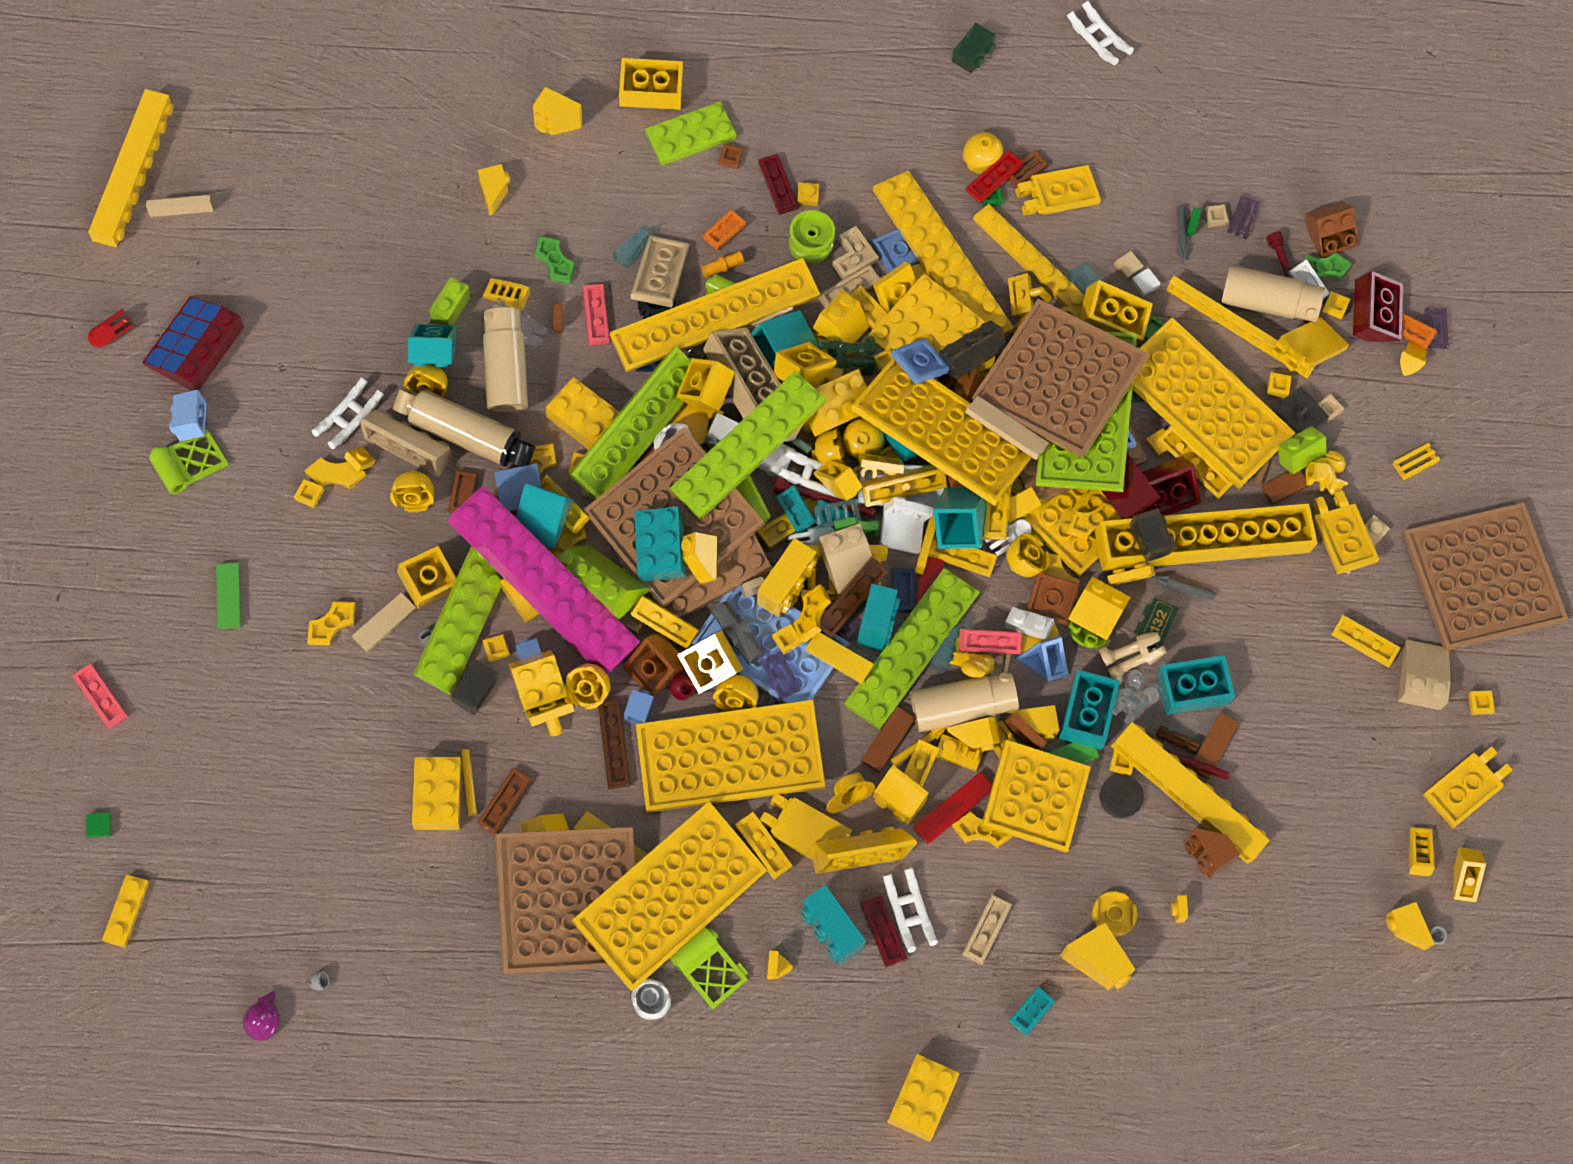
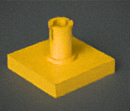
(894, 285)
(549, 713)

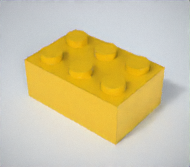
(651, 83)
(1115, 310)
(840, 397)
(580, 413)
(787, 578)
(437, 793)
(923, 1097)

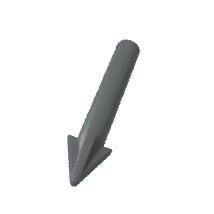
(1182, 246)
(1164, 581)

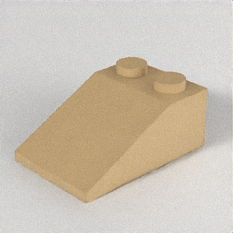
(844, 554)
(1424, 675)

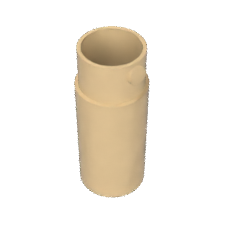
(1272, 294)
(504, 361)
(963, 701)

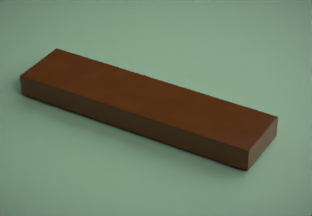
(851, 596)
(614, 744)

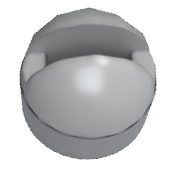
(423, 632)
(1439, 939)
(319, 981)

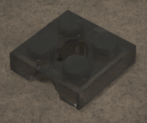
(1296, 402)

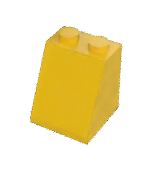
(1100, 958)

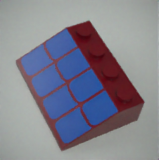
(194, 343)

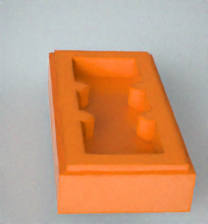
(724, 230)
(1417, 331)

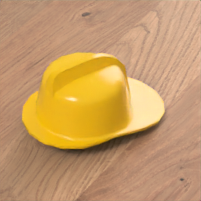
(849, 791)

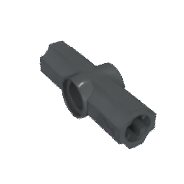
(737, 632)

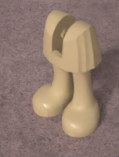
(1145, 656)

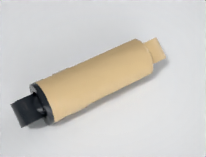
(464, 427)

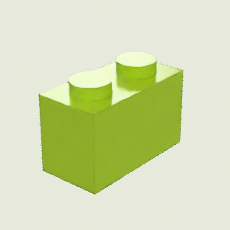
(450, 302)
(1302, 449)

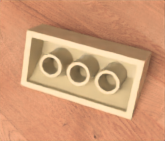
(406, 442)

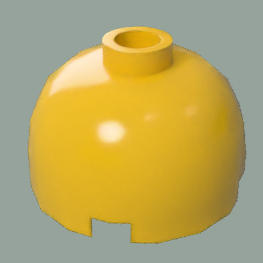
(982, 151)
(427, 378)
(863, 437)
(829, 447)
(412, 491)
(1027, 556)
(588, 685)
(736, 694)

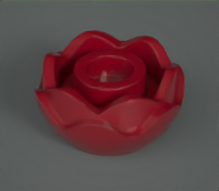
(676, 687)

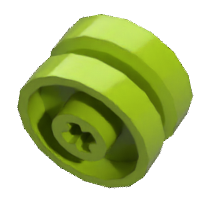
(811, 236)

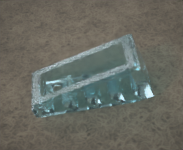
(630, 248)
(1079, 282)
(818, 514)
(942, 656)

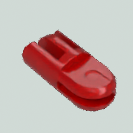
(104, 333)

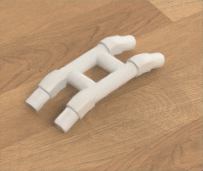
(1097, 24)
(348, 401)
(804, 480)
(896, 903)

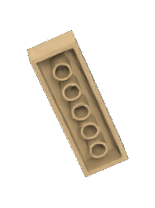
(753, 375)

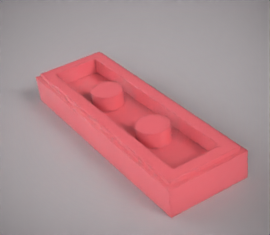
(596, 314)
(990, 641)
(100, 696)

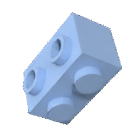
(188, 415)

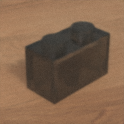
(1152, 535)
(474, 686)

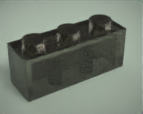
(973, 349)

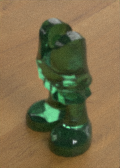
(837, 350)

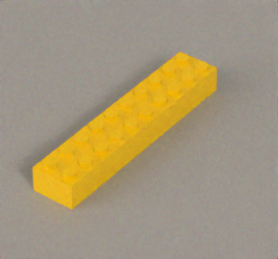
(1214, 536)

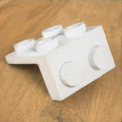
(904, 524)

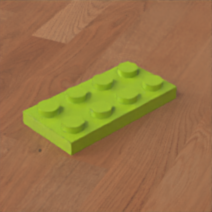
(690, 133)

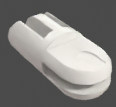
(1014, 529)
(812, 535)

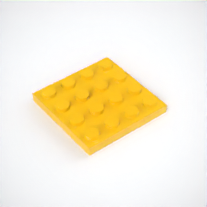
(925, 313)
(1036, 796)

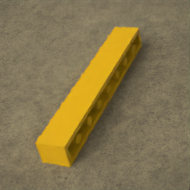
(131, 168)
(1188, 791)

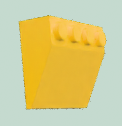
(861, 850)

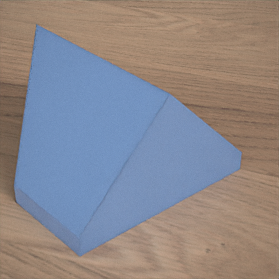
(1046, 659)

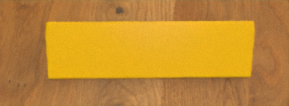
(1205, 471)
(903, 485)

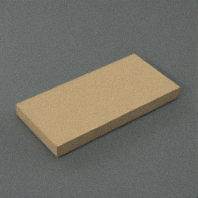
(660, 271)

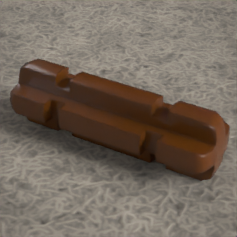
(1177, 739)

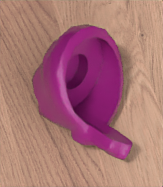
(262, 1018)

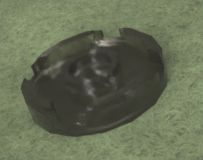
(1121, 796)

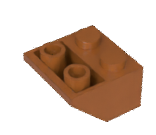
(1333, 228)
(965, 385)
(1211, 850)

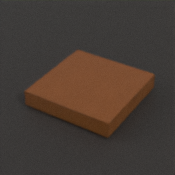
(1053, 597)

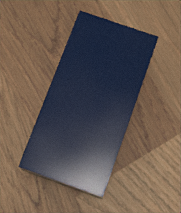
(904, 582)

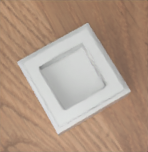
(1145, 282)

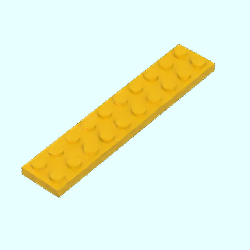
(937, 247)
(718, 311)

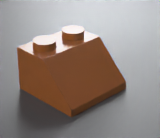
(654, 664)

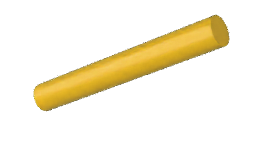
(468, 781)

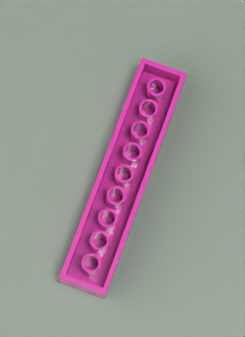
(543, 580)

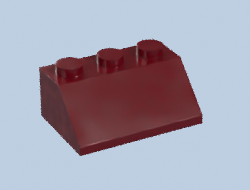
(1377, 308)
(1175, 485)

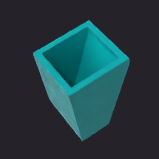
(782, 334)
(543, 514)
(959, 519)

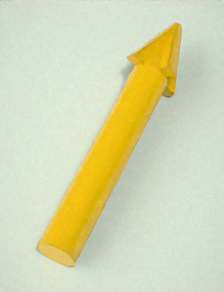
(933, 735)

